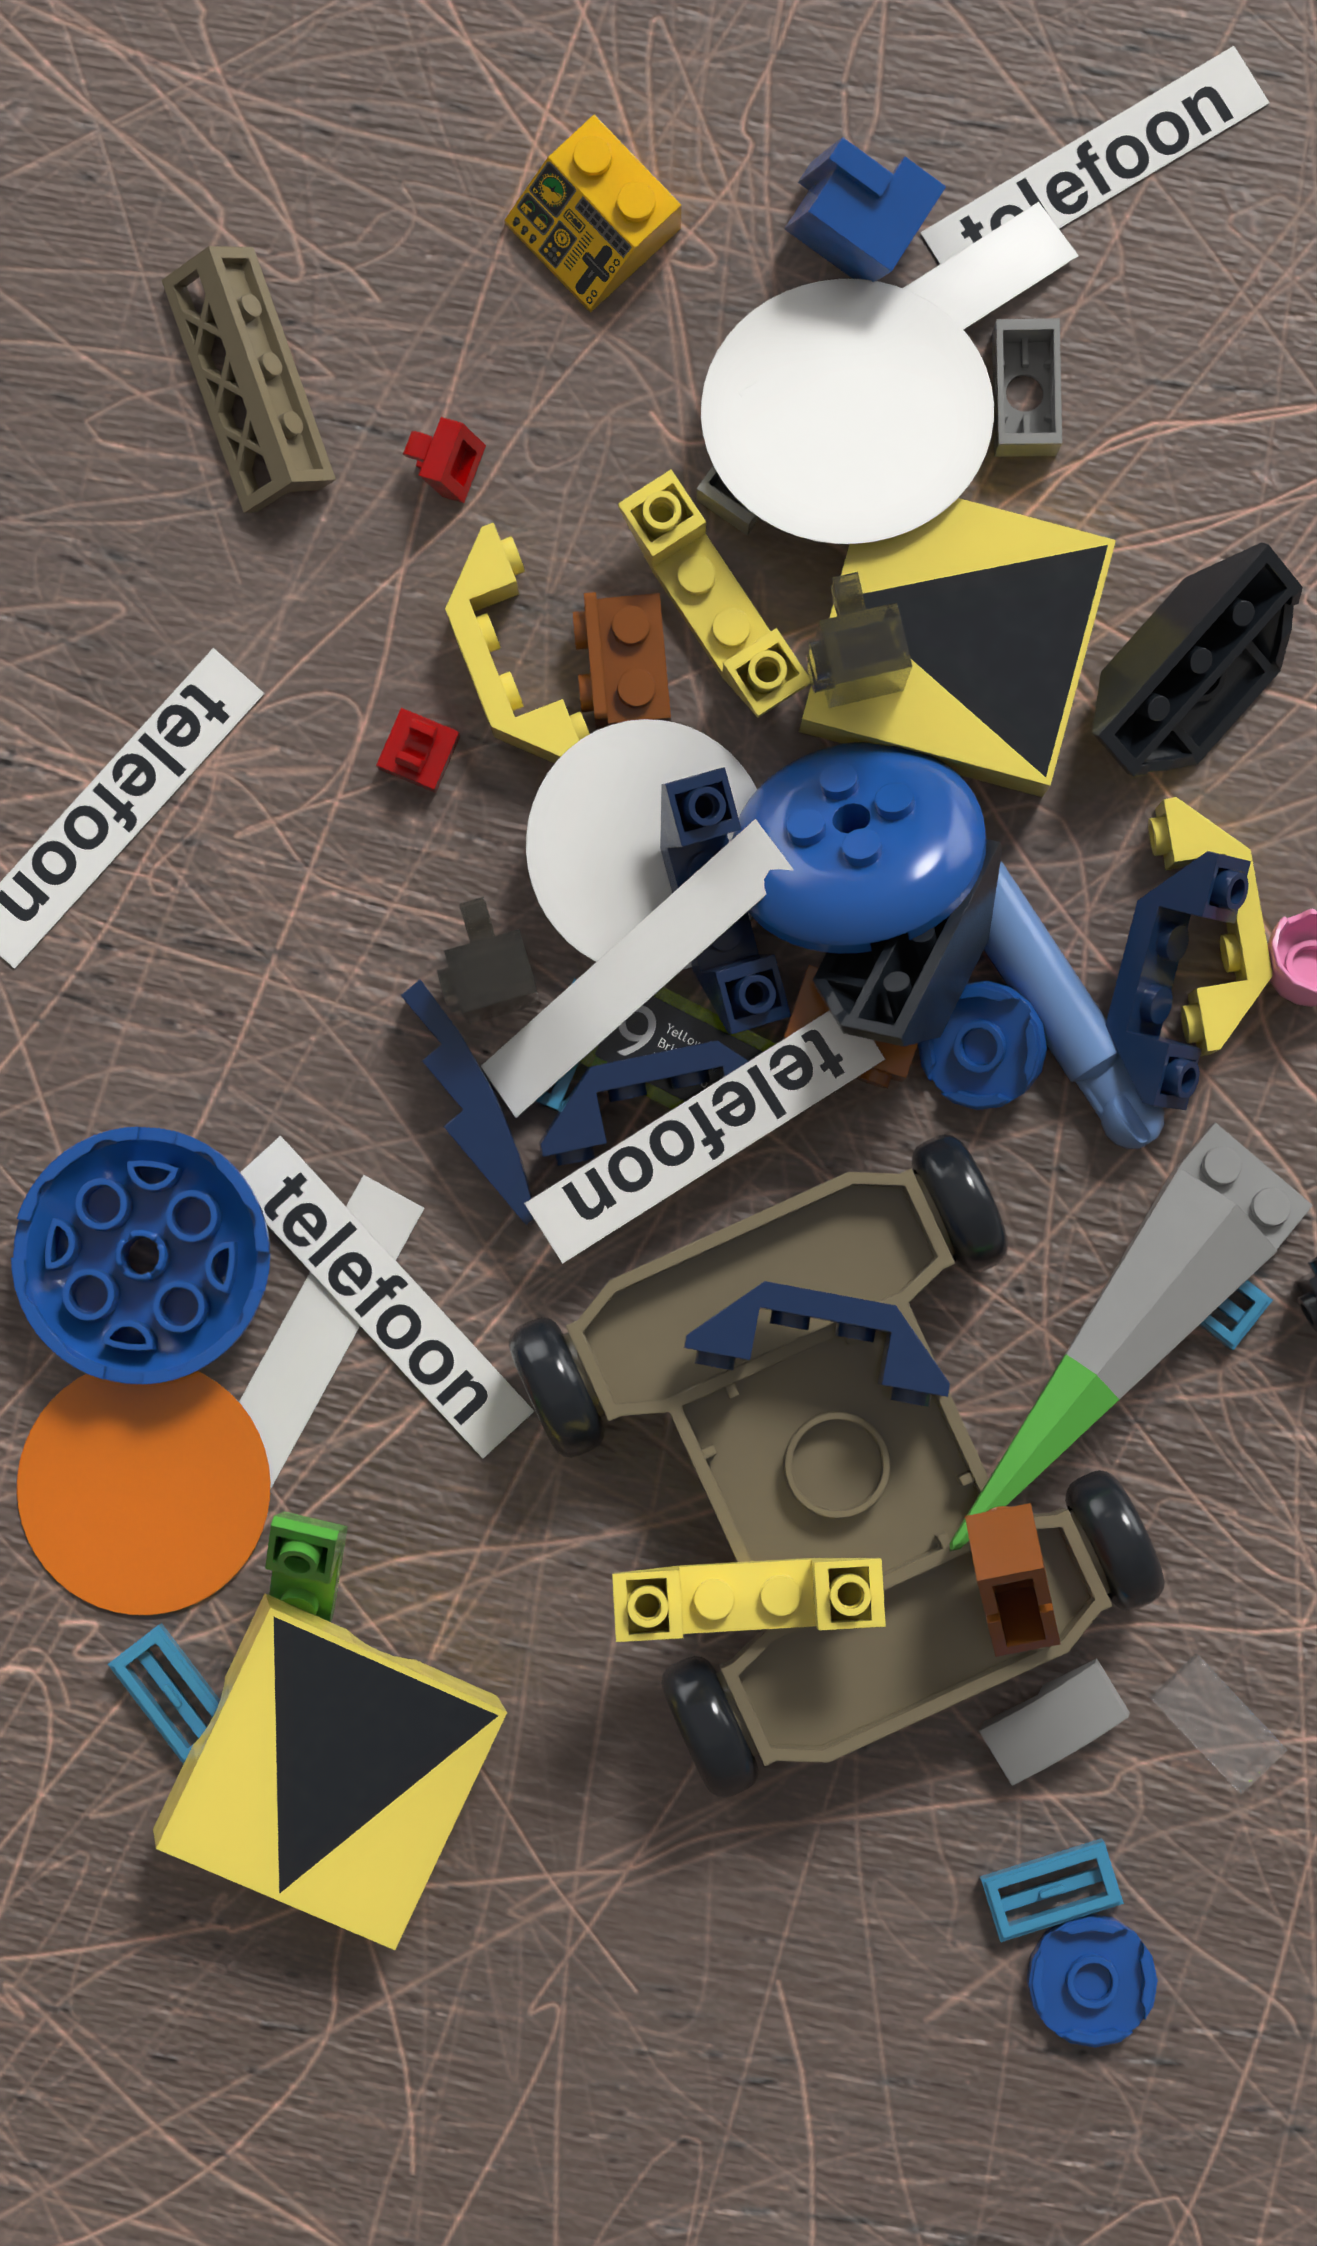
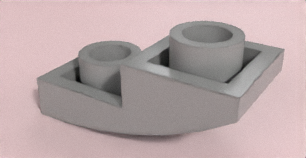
(1054, 1722)

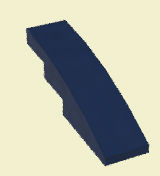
(481, 1124)

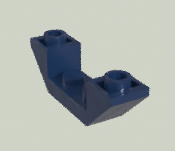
(733, 974)
(1159, 1067)
(579, 1121)
(904, 1362)

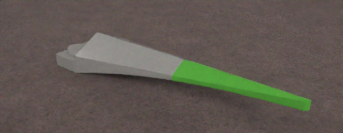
(1195, 1248)

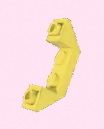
(484, 581)
(709, 597)
(1215, 1010)
(748, 1597)

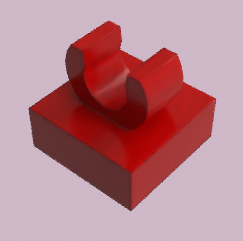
(448, 458)
(418, 750)

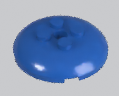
(874, 844)
(77, 1242)

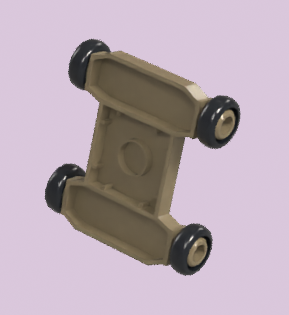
(824, 1465)

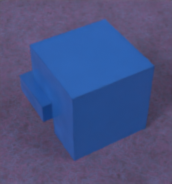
(861, 211)

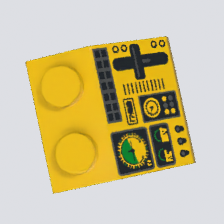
(594, 213)

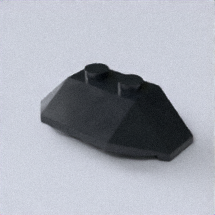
(1197, 663)
(911, 986)

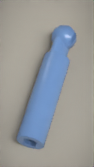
(1071, 1019)

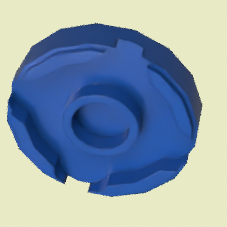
(987, 1049)
(1092, 1980)

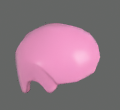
(1294, 958)

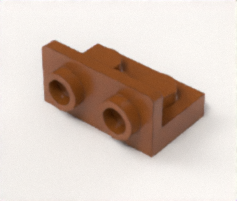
(625, 659)

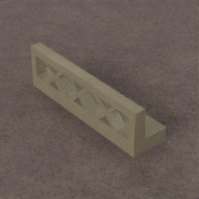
(256, 368)

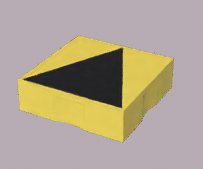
(994, 637)
(329, 1773)

